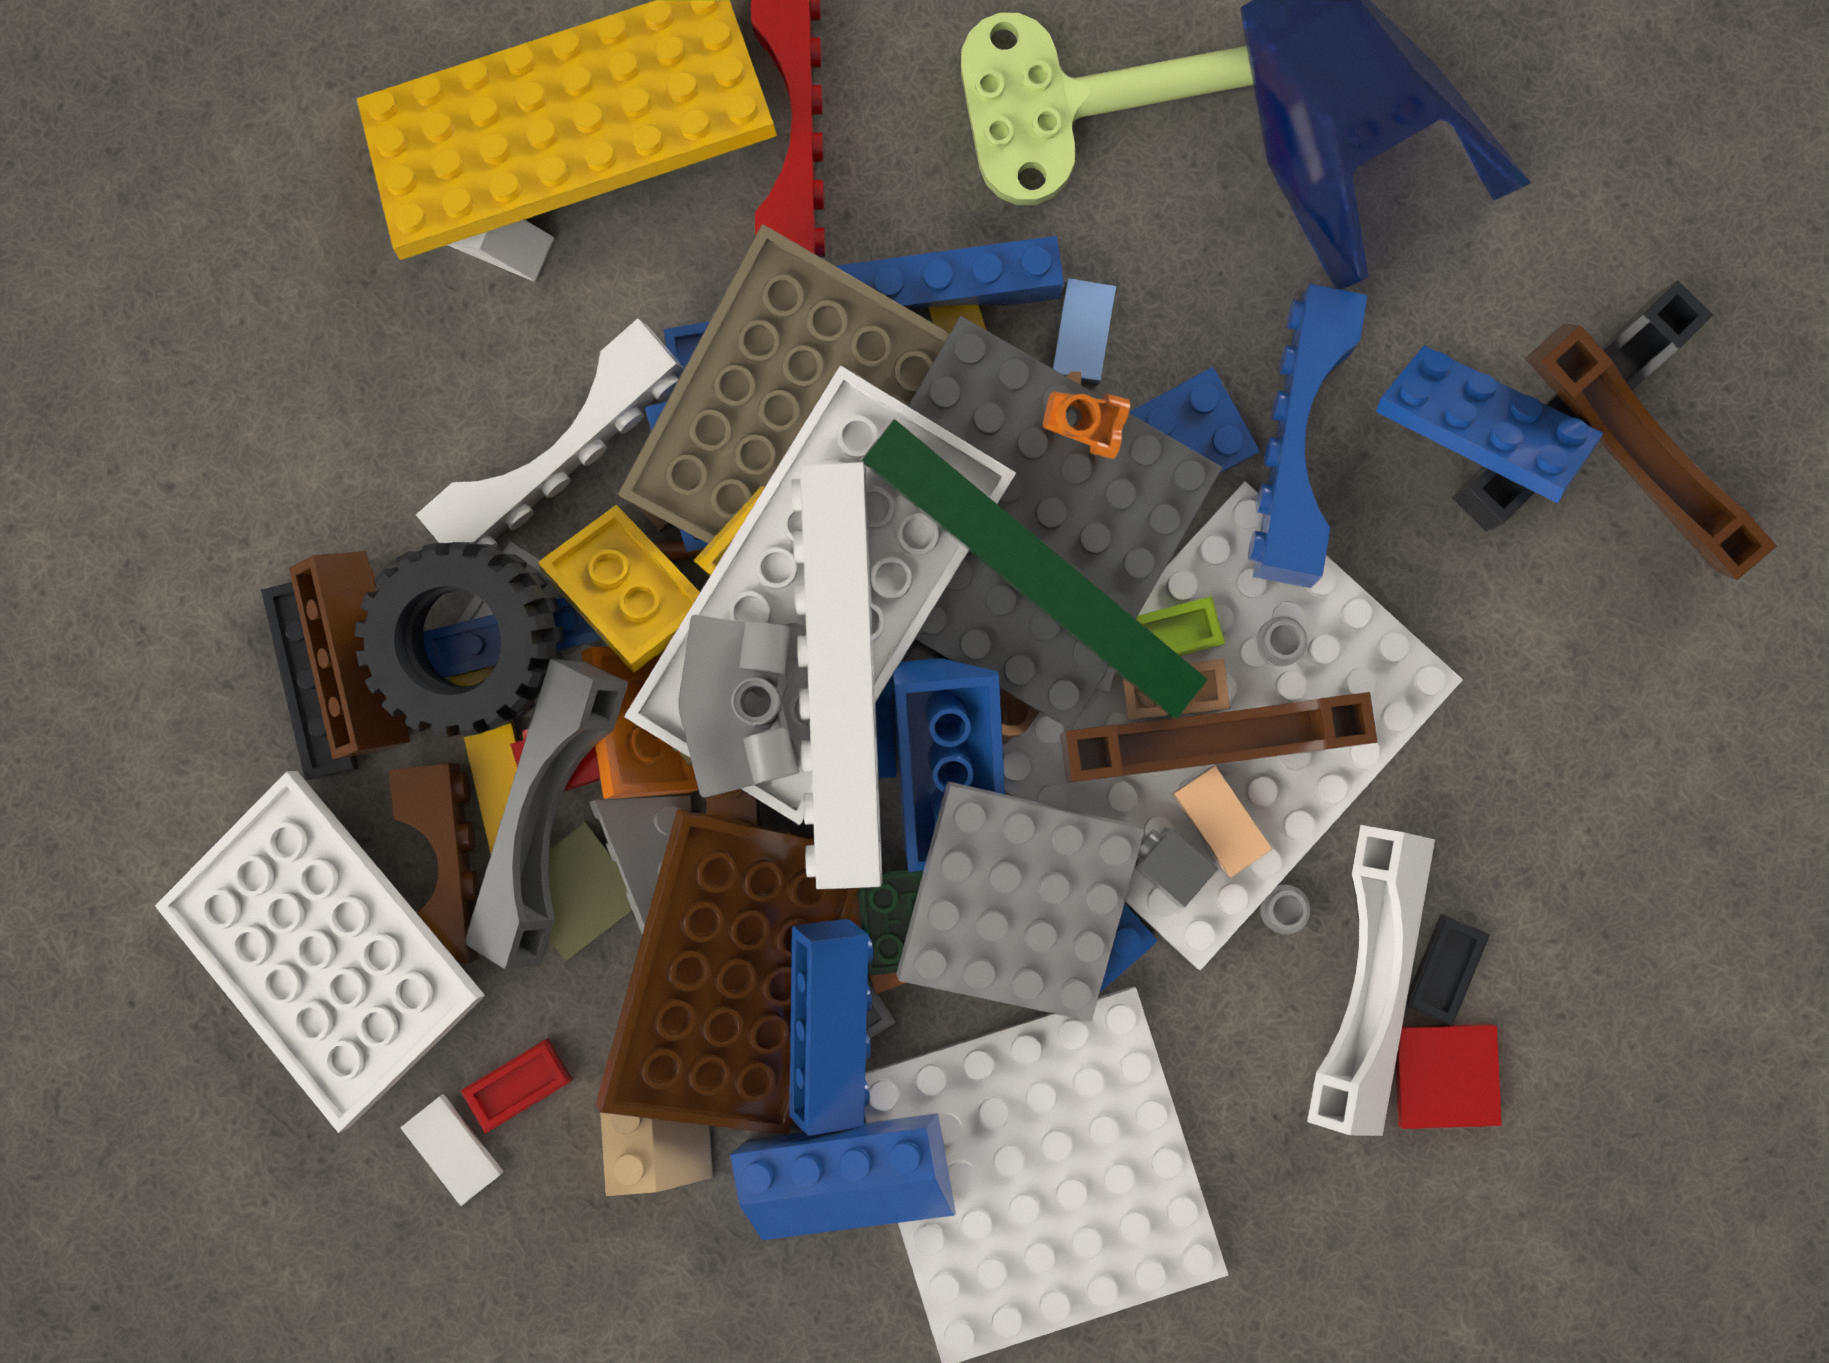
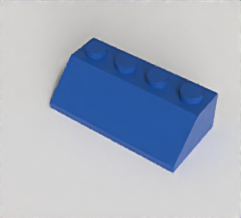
(944, 733)
(844, 1178)

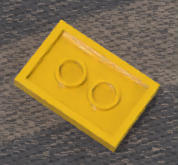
(621, 586)

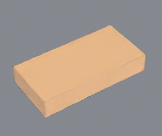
(1222, 821)

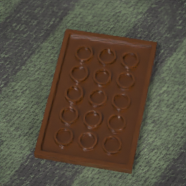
(712, 979)

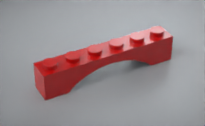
(786, 35)

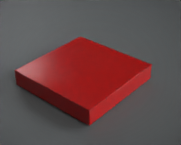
(1448, 1076)

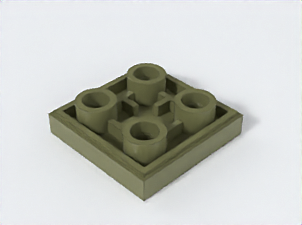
(584, 891)

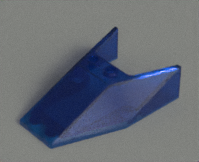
(1334, 93)

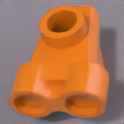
(1097, 421)

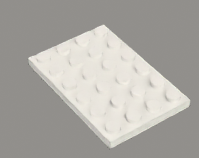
(319, 951)

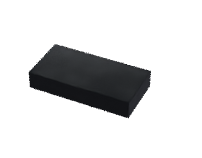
(1446, 969)

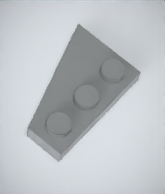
(637, 842)

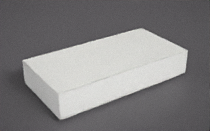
(452, 1149)

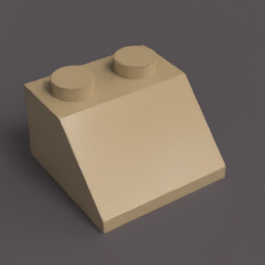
(653, 1154)

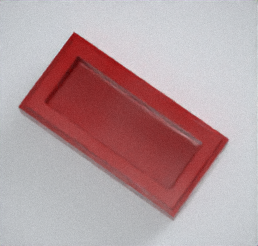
(516, 1085)

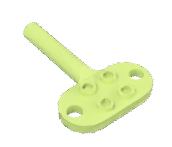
(1027, 105)

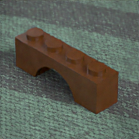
(433, 804)

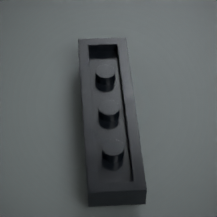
(300, 685)

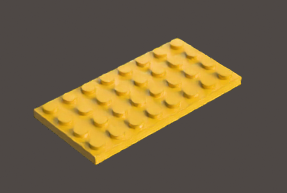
(561, 120)

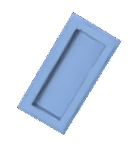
(1084, 329)

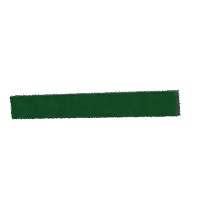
(1033, 568)

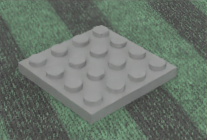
(1019, 902)

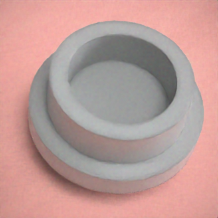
(1281, 641)
(1285, 909)

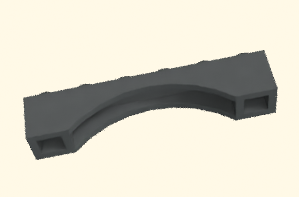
(514, 902)

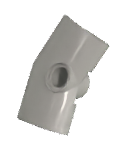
(719, 670)

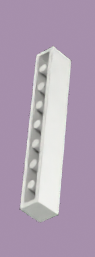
(839, 676)

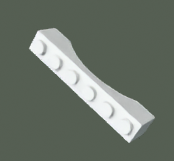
(628, 378)
(1358, 1071)

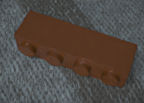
(329, 602)

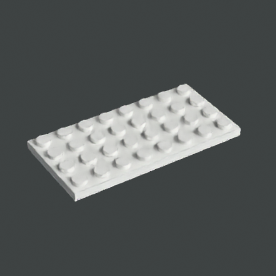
(758, 572)

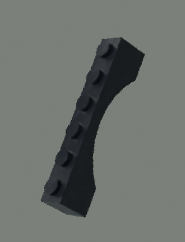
(1637, 351)

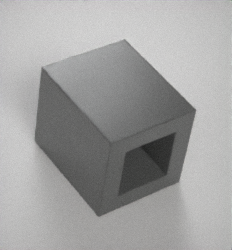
(1173, 865)

